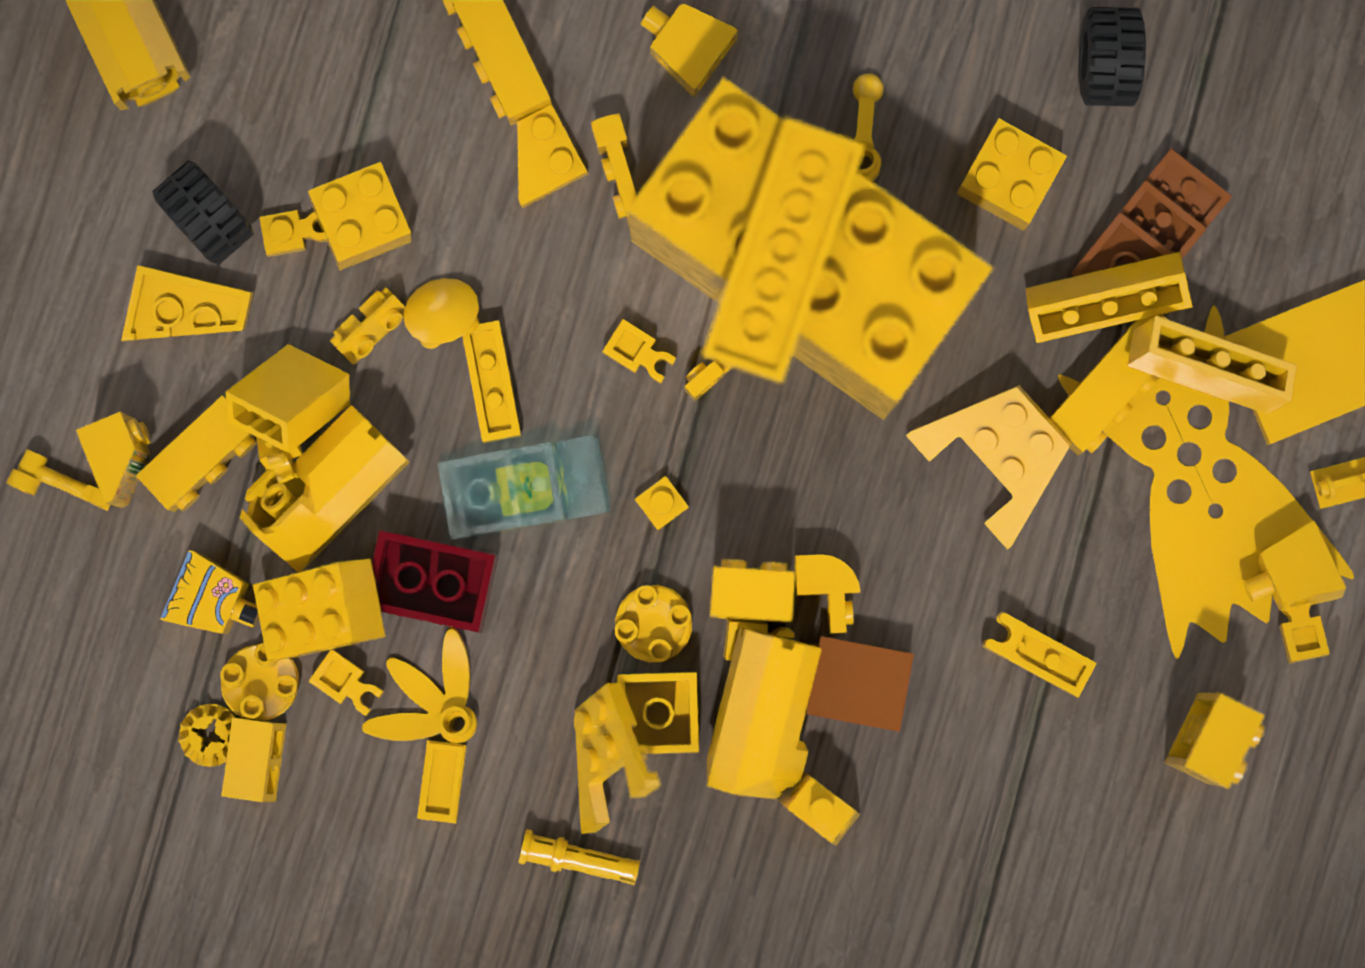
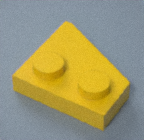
(545, 156)

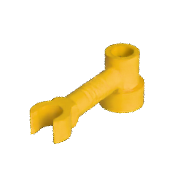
(33, 471)

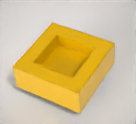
(661, 503)

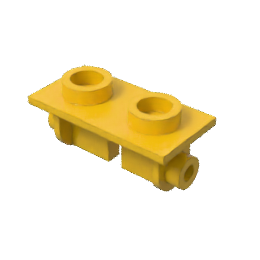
(358, 338)
(1339, 483)

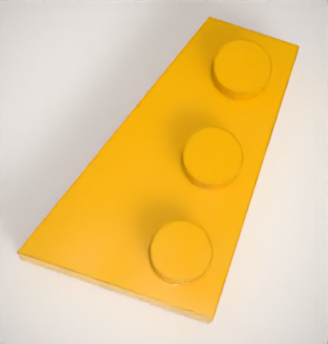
(182, 305)

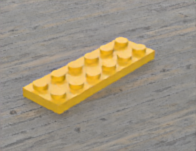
(783, 250)

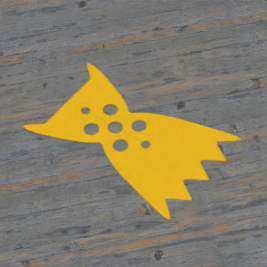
(1198, 556)

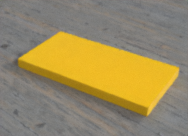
(1329, 352)

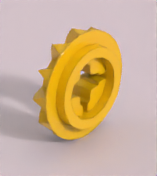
(192, 742)

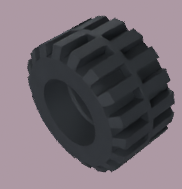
(1112, 56)
(202, 212)

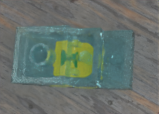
(524, 487)

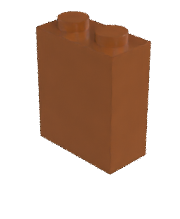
(860, 684)

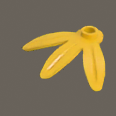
(441, 708)

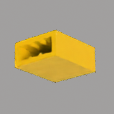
(288, 398)

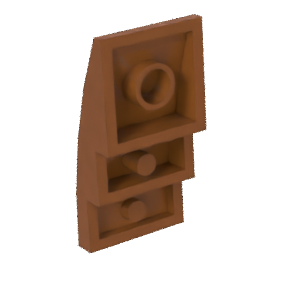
(1160, 217)

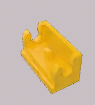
(254, 760)

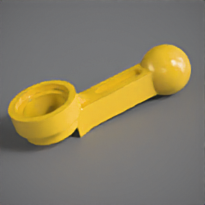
(867, 90)

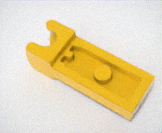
(610, 139)
(1041, 656)

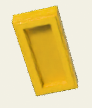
(442, 781)

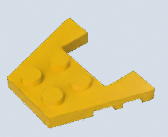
(1012, 441)
(603, 748)

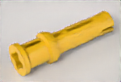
(560, 854)

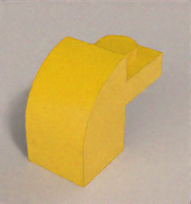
(828, 577)

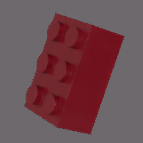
(433, 581)

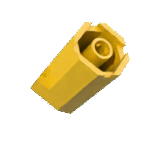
(130, 48)
(328, 490)
(761, 716)

